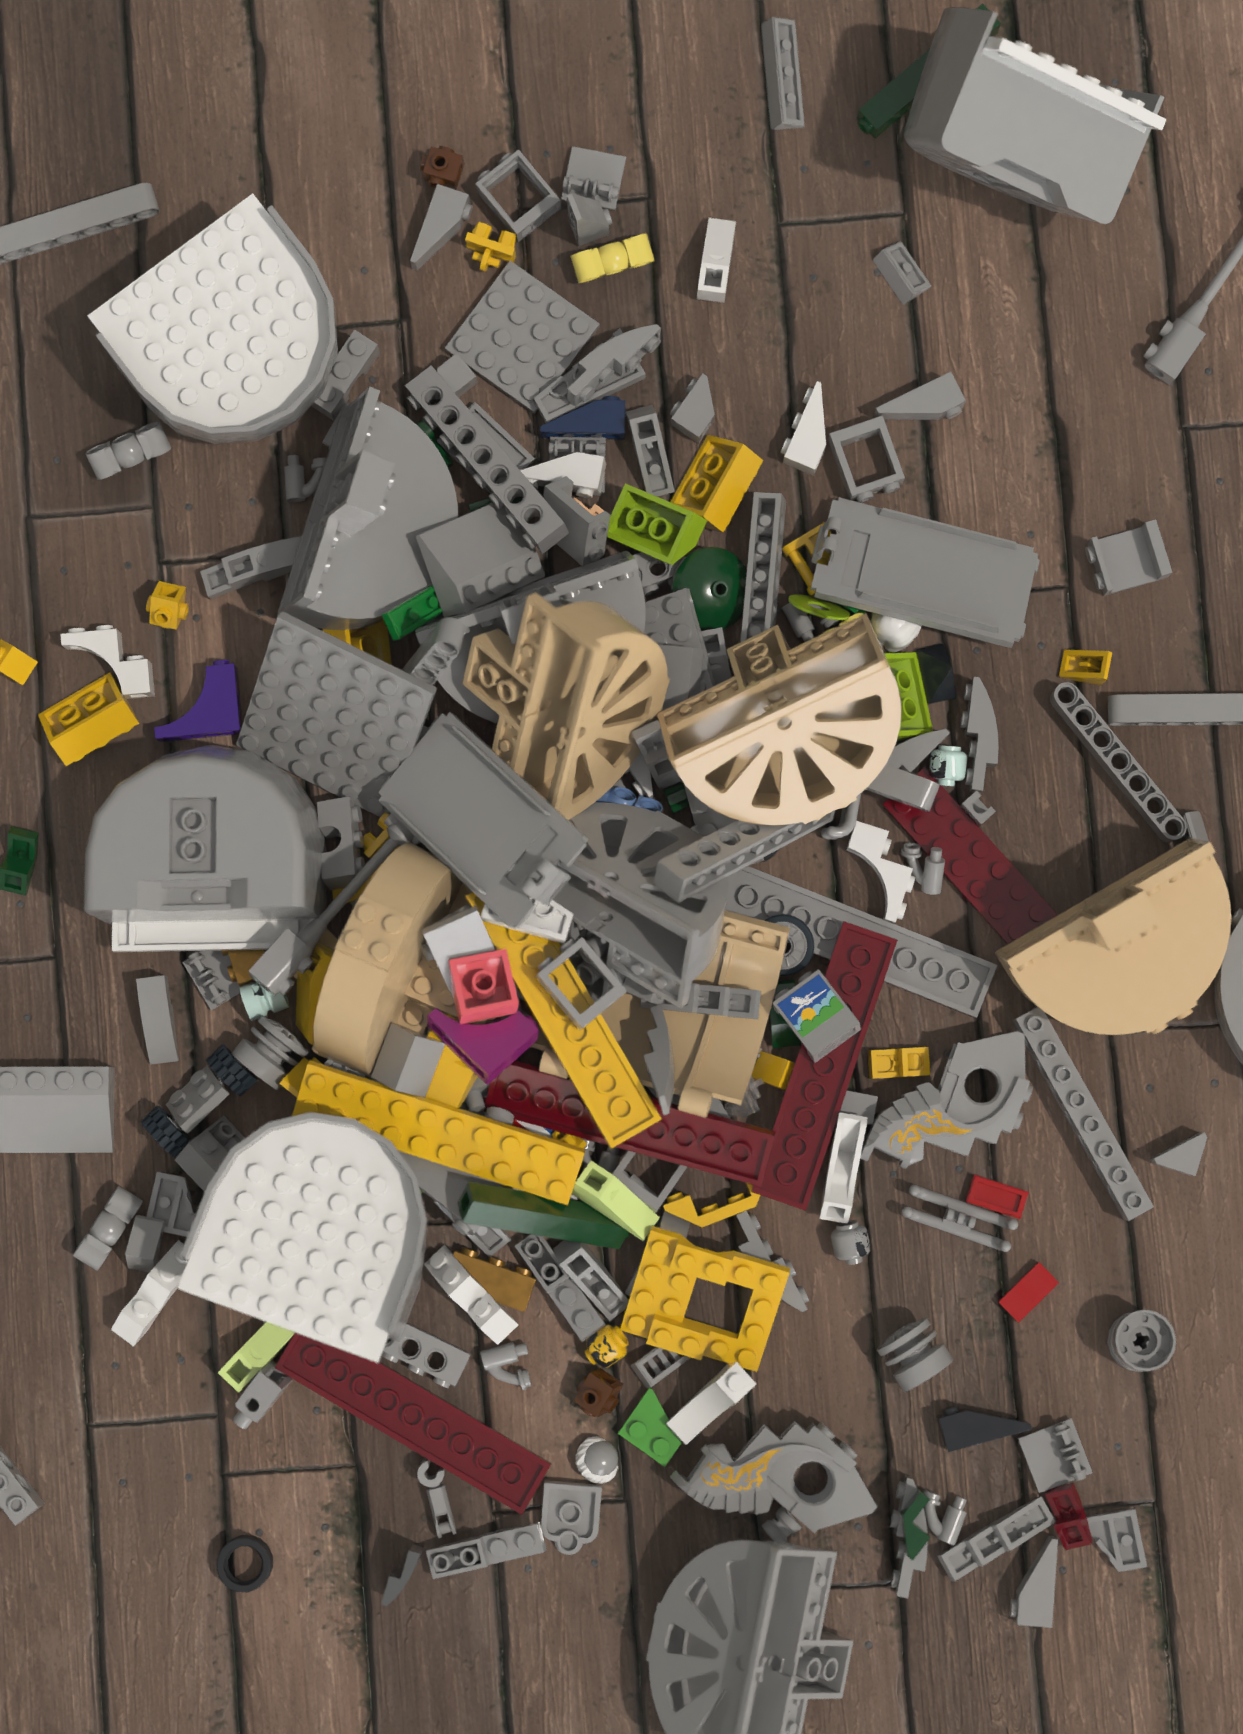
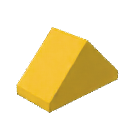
(1085, 666)
(773, 1070)

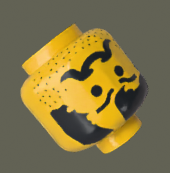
(606, 1346)

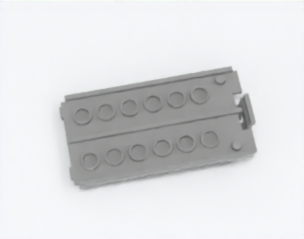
(924, 572)
(482, 820)

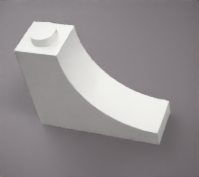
(713, 1399)

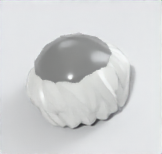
(597, 1460)

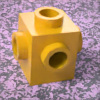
(167, 605)

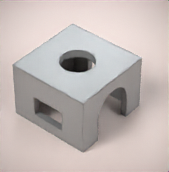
(976, 809)

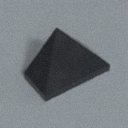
(936, 673)

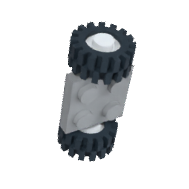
(197, 1100)

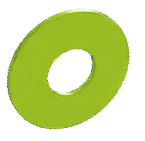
(834, 611)

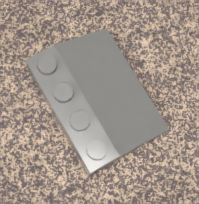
(477, 559)
(57, 1109)

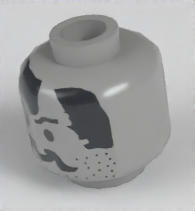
(850, 1242)

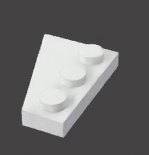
(545, 921)

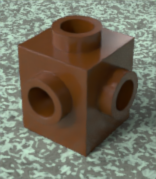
(442, 167)
(598, 1393)

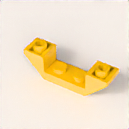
(683, 1207)

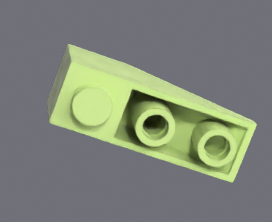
(614, 1200)
(255, 1355)

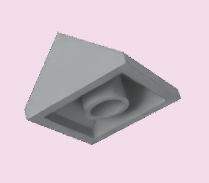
(407, 1060)

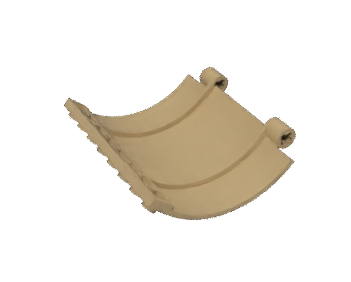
(709, 1051)

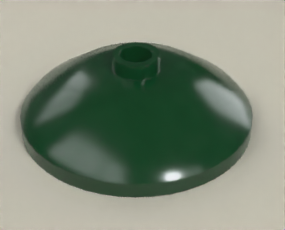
(701, 574)

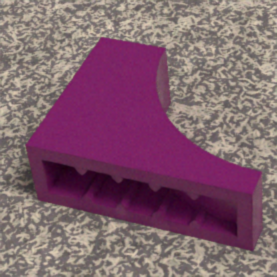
(486, 1047)

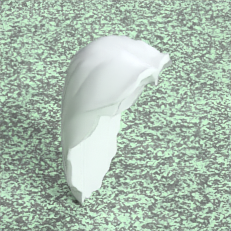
(893, 632)

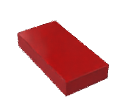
(996, 1196)
(1028, 1292)

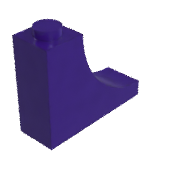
(215, 711)

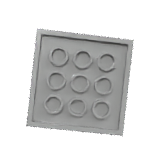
(522, 336)

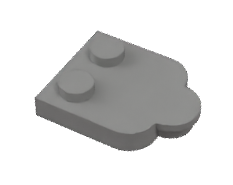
(570, 1514)

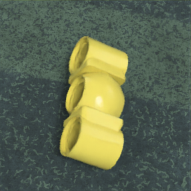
(612, 258)

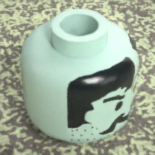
(947, 765)

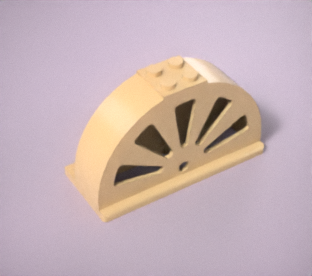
(569, 697)
(790, 728)
(1132, 949)
(379, 960)

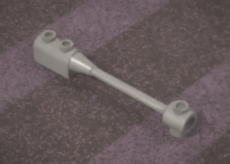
(1183, 335)
(293, 951)

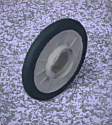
(801, 944)

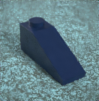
(597, 419)

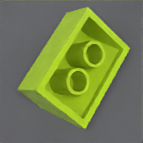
(654, 525)
(914, 706)

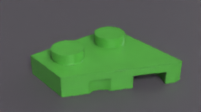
(648, 1429)

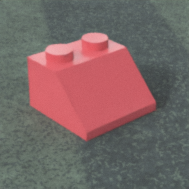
(483, 986)

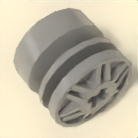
(269, 1052)
(1156, 1348)
(915, 1354)

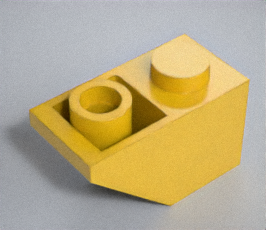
(15, 663)

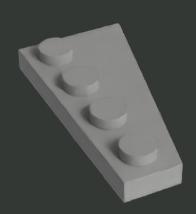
(553, 400)

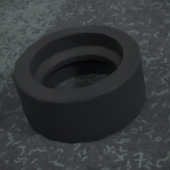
(224, 1572)

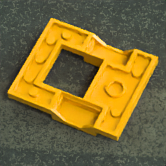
(665, 1287)

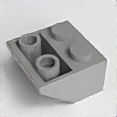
(208, 1150)

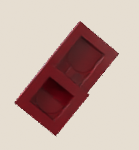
(1070, 1515)

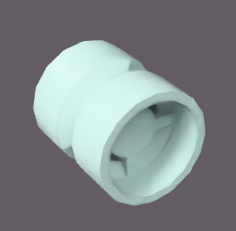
(259, 1001)

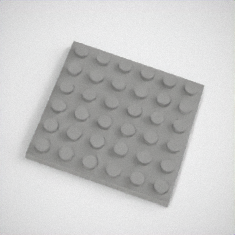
(333, 713)

